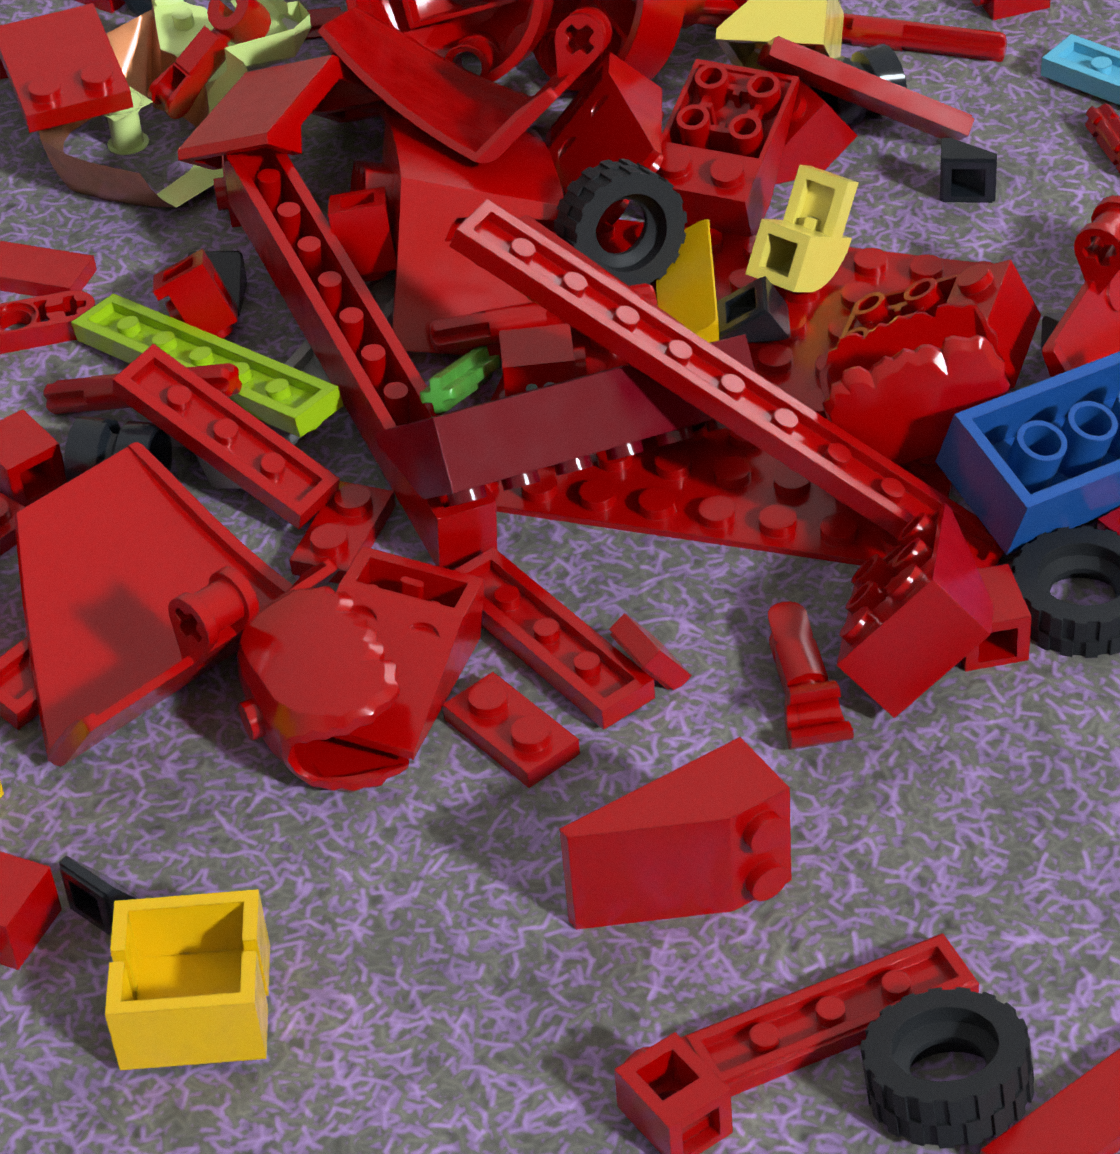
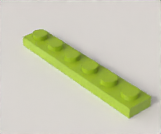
(269, 388)

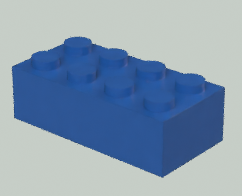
(1040, 454)

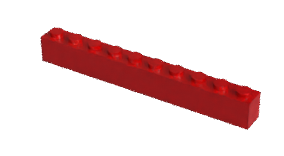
(348, 338)

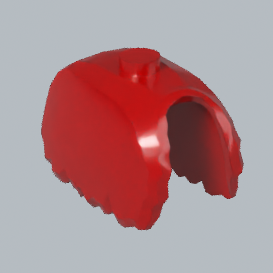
(911, 379)
(315, 675)

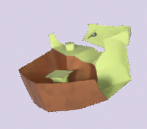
(144, 52)

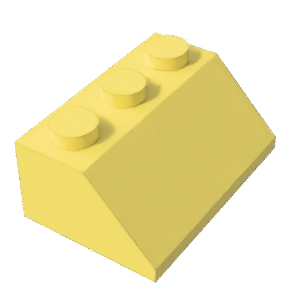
(804, 22)

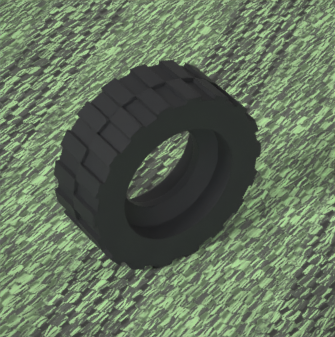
(616, 181)
(1066, 555)
(955, 1109)

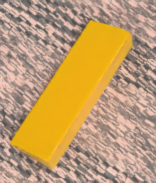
(689, 285)

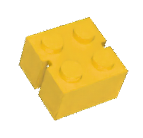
(188, 980)

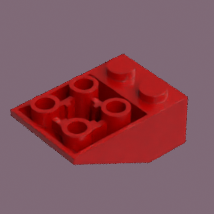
(611, 119)
(728, 143)
(992, 288)
(914, 612)
(428, 628)

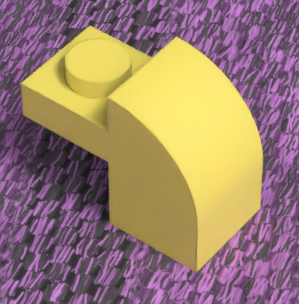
(809, 241)

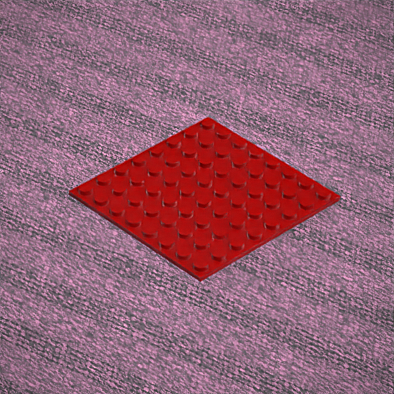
(718, 482)

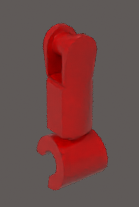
(204, 55)
(811, 699)

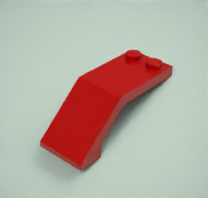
(62, 68)
(273, 103)

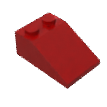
(682, 844)

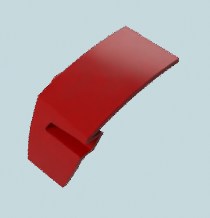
(429, 198)

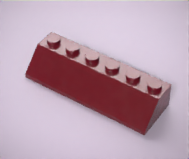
(544, 428)

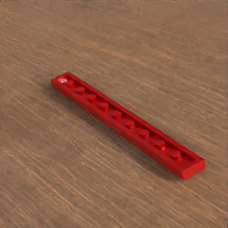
(707, 377)

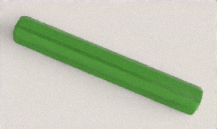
(460, 379)

